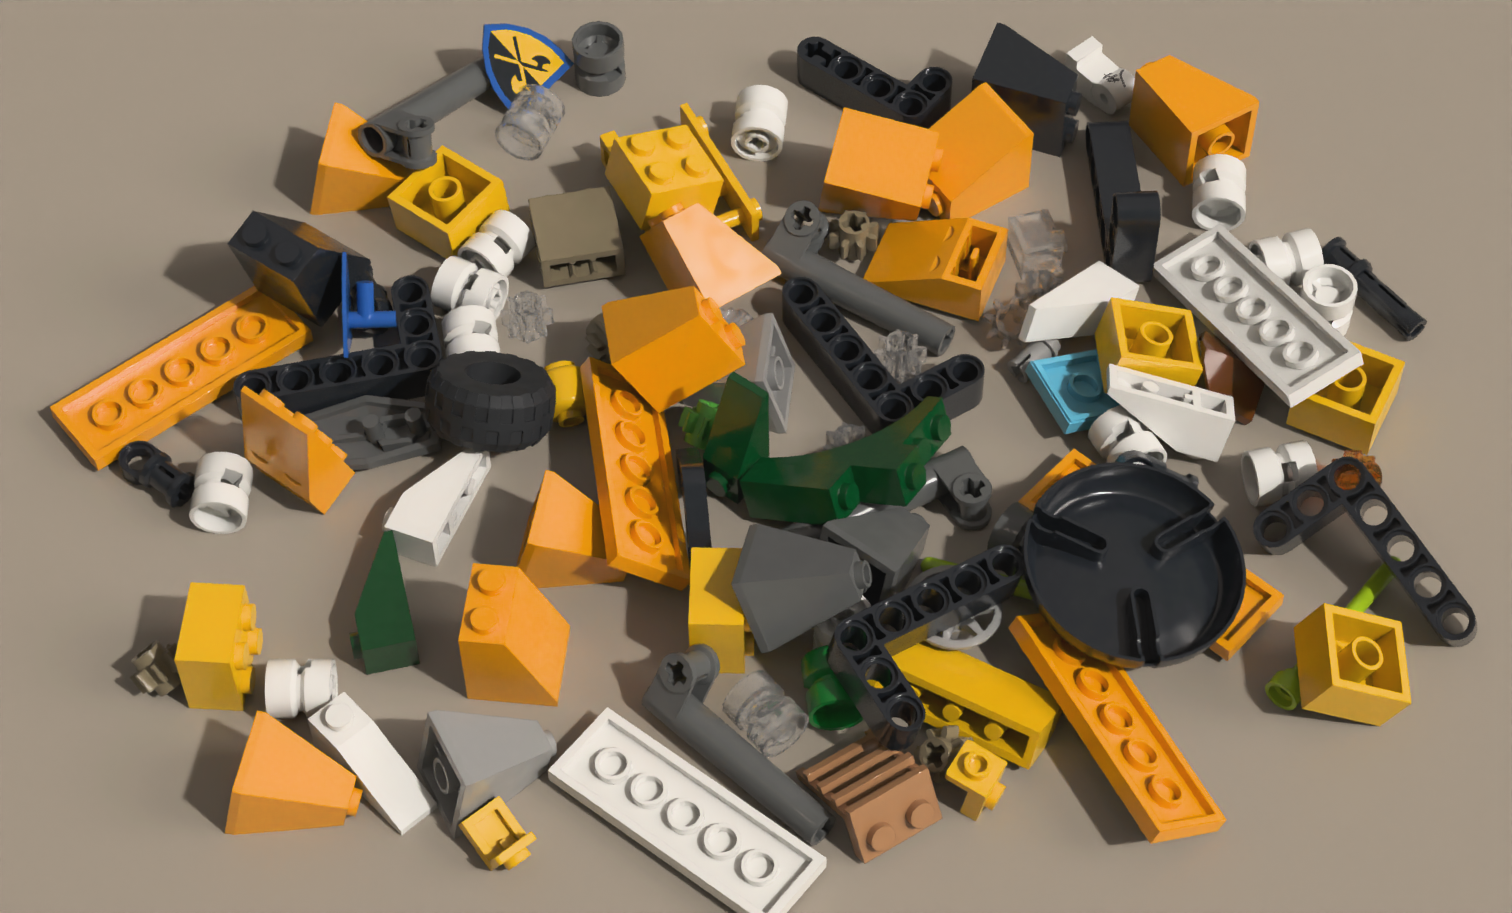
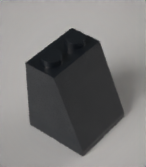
(1033, 86)
(295, 264)

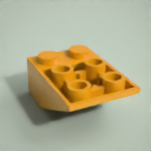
(941, 263)
(292, 450)

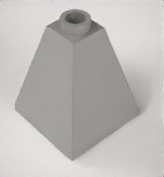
(766, 366)
(478, 758)

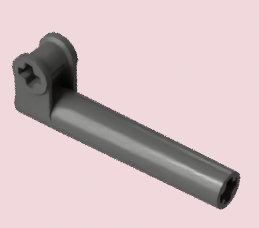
(406, 129)
(796, 255)
(952, 480)
(678, 701)

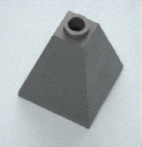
(887, 541)
(794, 583)

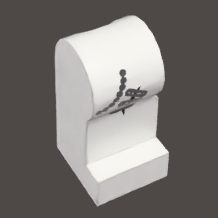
(1099, 77)

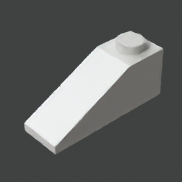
(1076, 304)
(1178, 413)
(435, 507)
(359, 746)

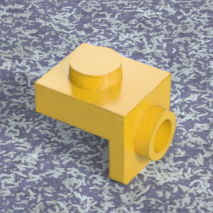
(978, 774)
(497, 835)

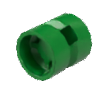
(826, 698)

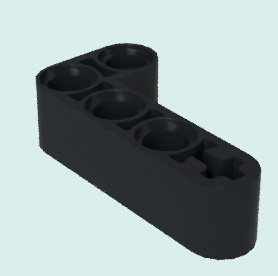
(864, 88)

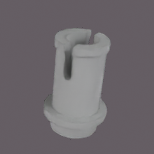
(1033, 351)

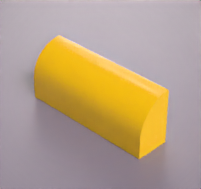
(984, 701)

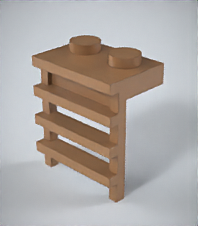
(876, 794)

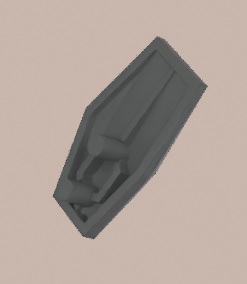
(377, 430)

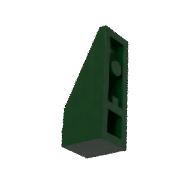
(737, 437)
(383, 615)

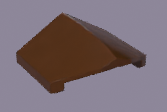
(1230, 376)

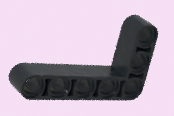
(1124, 213)
(384, 371)
(860, 374)
(1380, 537)
(913, 626)

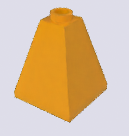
(347, 174)
(564, 538)
(288, 784)

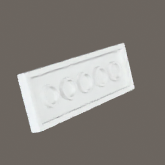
(1257, 315)
(686, 818)

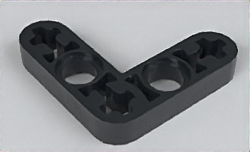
(694, 495)

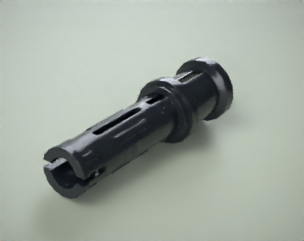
(1374, 291)

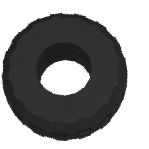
(490, 401)

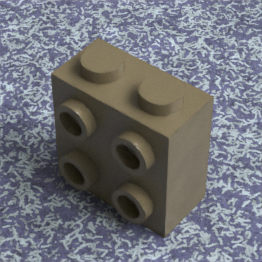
(577, 236)

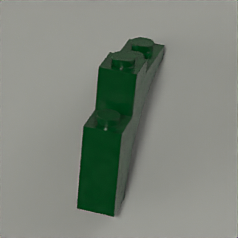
(833, 482)

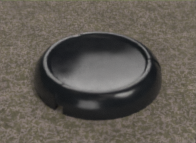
(1132, 565)

